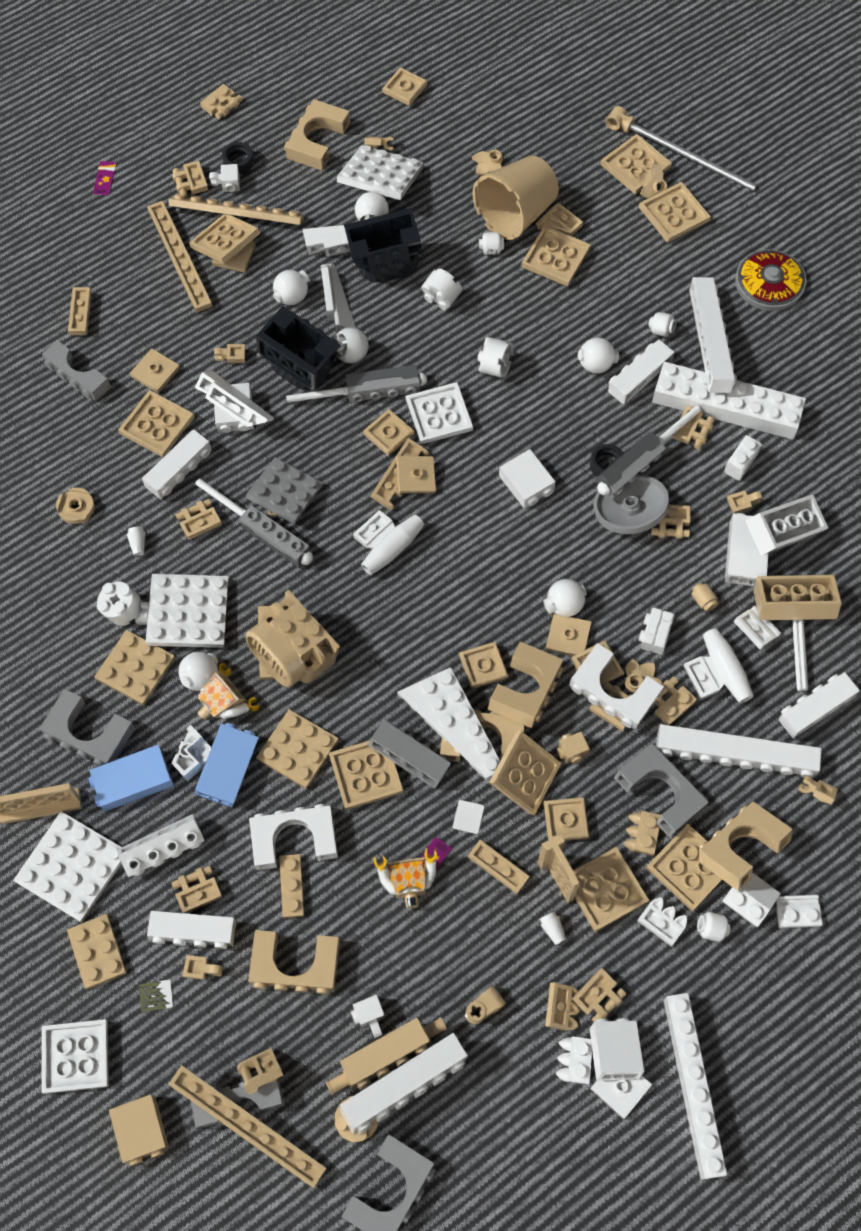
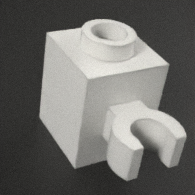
(228, 178)
(368, 1013)

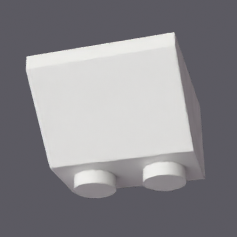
(752, 900)

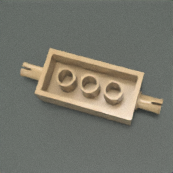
(385, 1054)

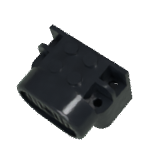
(385, 245)
(297, 349)

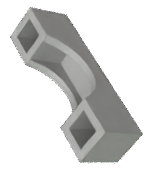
(90, 383)
(267, 1097)

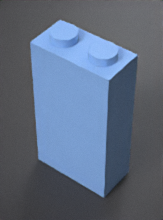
(226, 764)
(130, 778)

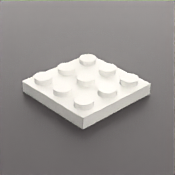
(439, 413)
(75, 1056)

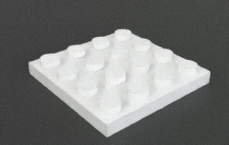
(380, 172)
(187, 610)
(70, 867)

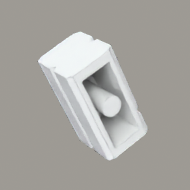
(742, 458)
(656, 631)

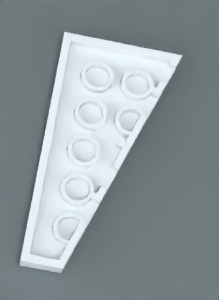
(449, 713)

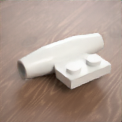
(385, 539)
(719, 669)

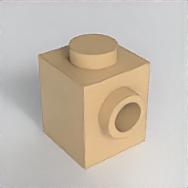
(572, 748)

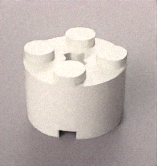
(441, 288)
(495, 357)
(119, 603)

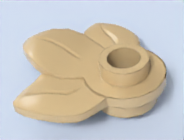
(487, 161)
(649, 181)
(638, 674)

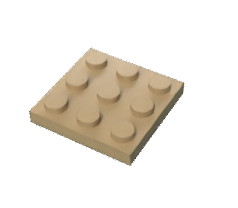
(631, 159)
(674, 212)
(224, 238)
(556, 255)
(156, 423)
(134, 667)
(297, 749)
(525, 772)
(364, 775)
(681, 871)
(607, 889)

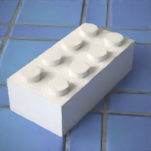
(786, 524)

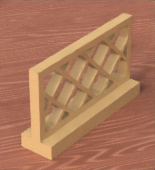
(39, 803)
(554, 859)

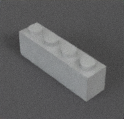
(409, 753)

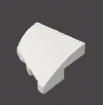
(191, 754)

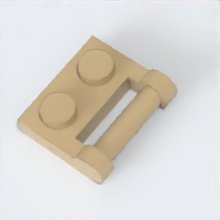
(267, 1069)

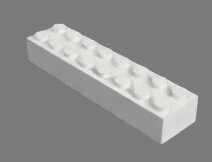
(744, 406)

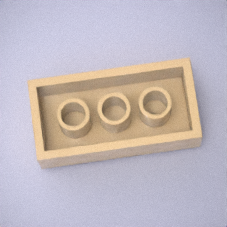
(797, 597)

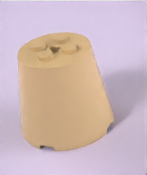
(515, 195)

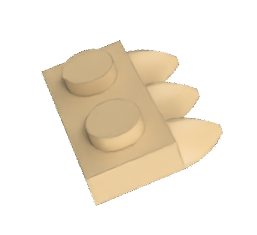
(645, 833)
(561, 1007)

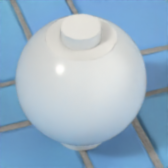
(370, 205)
(290, 287)
(353, 345)
(597, 355)
(565, 598)
(197, 670)

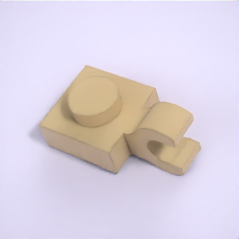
(373, 142)
(234, 353)
(742, 502)
(820, 789)
(198, 967)

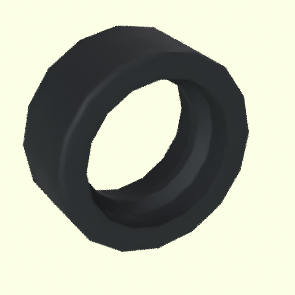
(242, 148)
(604, 449)

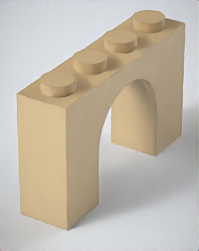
(317, 116)
(526, 707)
(501, 725)
(750, 822)
(319, 977)

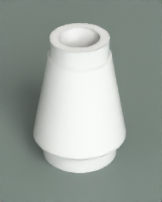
(137, 540)
(553, 927)

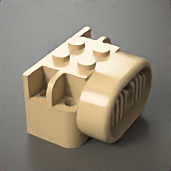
(292, 643)

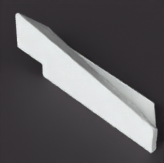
(331, 239)
(335, 299)
(231, 400)

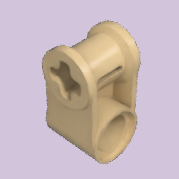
(488, 1004)

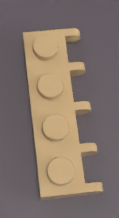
(389, 482)

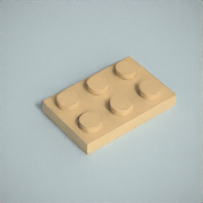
(96, 951)

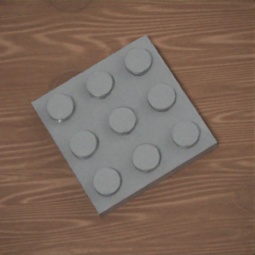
(284, 490)

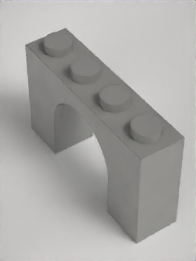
(102, 749)
(653, 764)
(415, 1170)

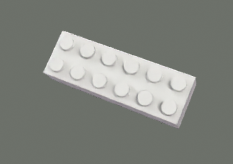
(403, 1083)

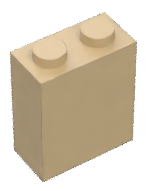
(139, 1130)

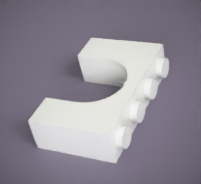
(628, 710)
(267, 827)

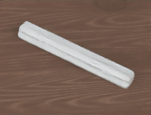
(800, 655)

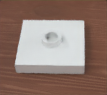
(621, 1094)

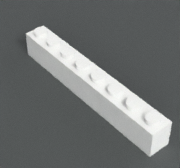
(712, 335)
(739, 751)
(694, 1087)

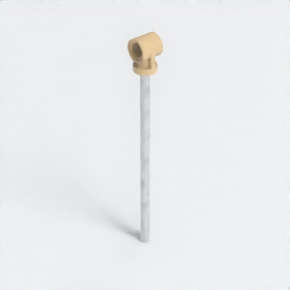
(619, 119)

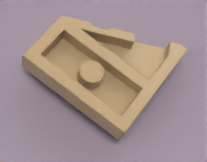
(560, 220)

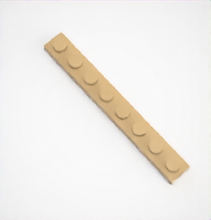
(230, 208)
(179, 256)
(247, 1126)

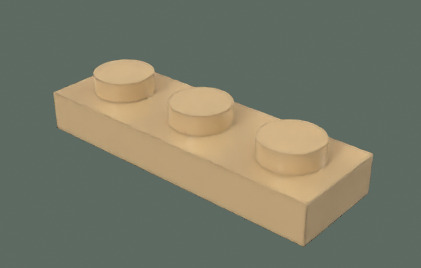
(79, 311)
(498, 867)
(291, 886)

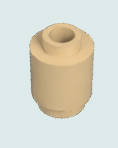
(704, 597)

